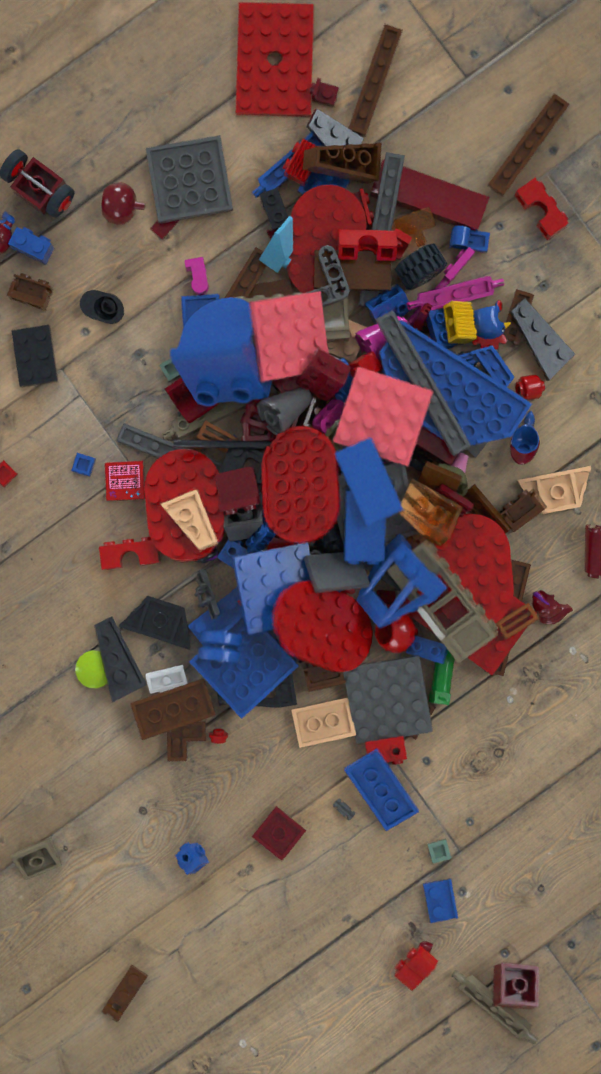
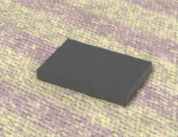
(333, 573)

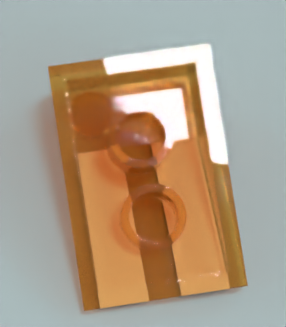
(430, 512)

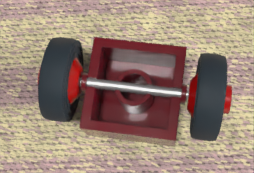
(36, 184)

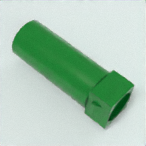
(442, 681)

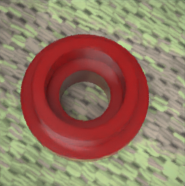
(218, 736)

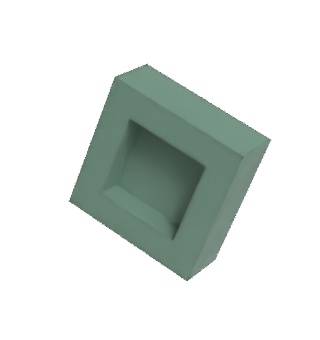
(169, 370)
(439, 851)

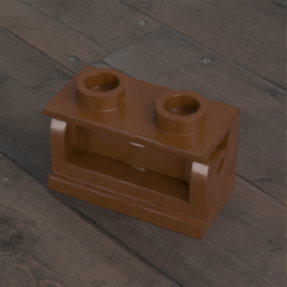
(30, 291)
(523, 510)
(320, 678)

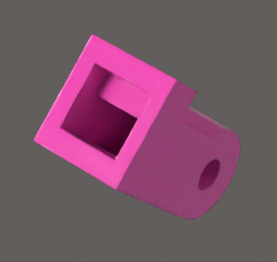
(200, 281)
(328, 415)

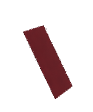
(163, 229)

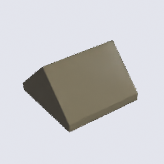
(37, 858)

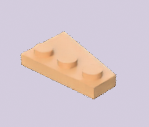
(192, 519)

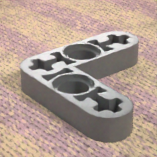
(330, 290)

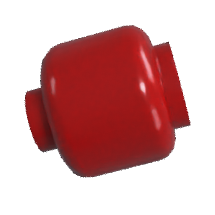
(530, 387)

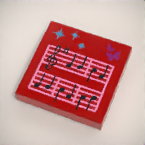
(124, 480)

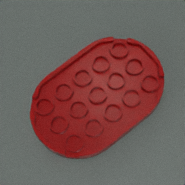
(316, 224)
(169, 478)
(300, 485)
(482, 560)
(322, 627)

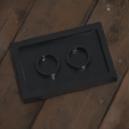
(34, 356)

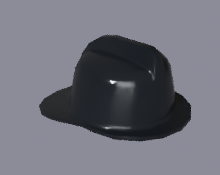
(102, 306)

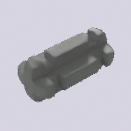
(344, 809)

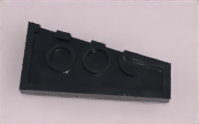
(118, 663)

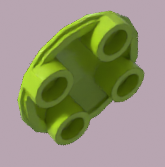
(90, 670)

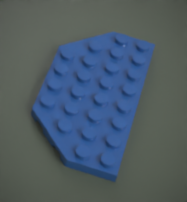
(478, 402)

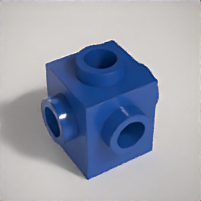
(191, 858)

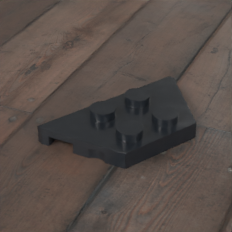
(159, 621)

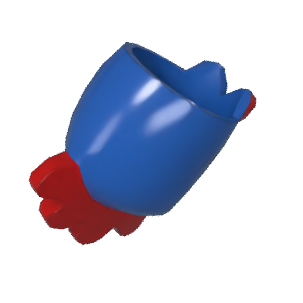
(489, 328)

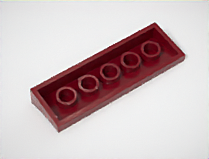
(446, 200)

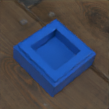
(83, 464)

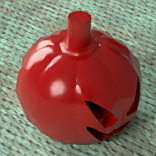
(397, 635)

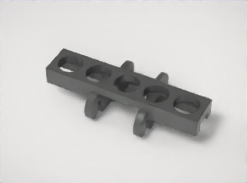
(210, 601)

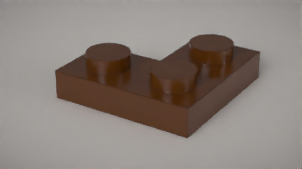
(178, 739)

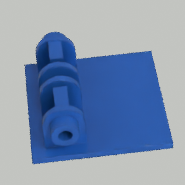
(260, 538)

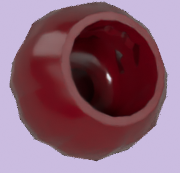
(119, 203)

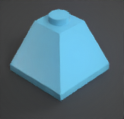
(280, 247)

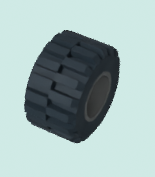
(421, 266)

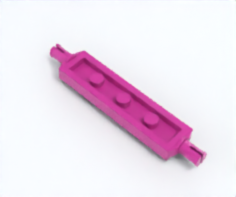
(461, 291)

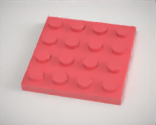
(287, 333)
(386, 412)

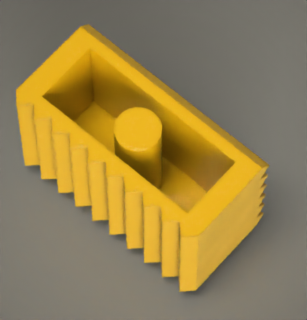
(459, 322)

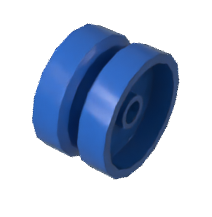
(220, 646)

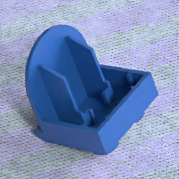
(218, 354)

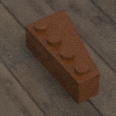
(348, 162)

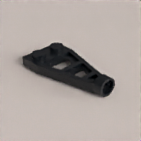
(236, 459)
(284, 696)

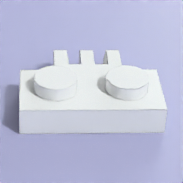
(166, 679)

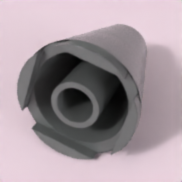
(284, 409)

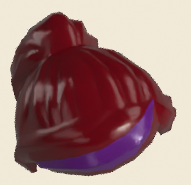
(548, 608)

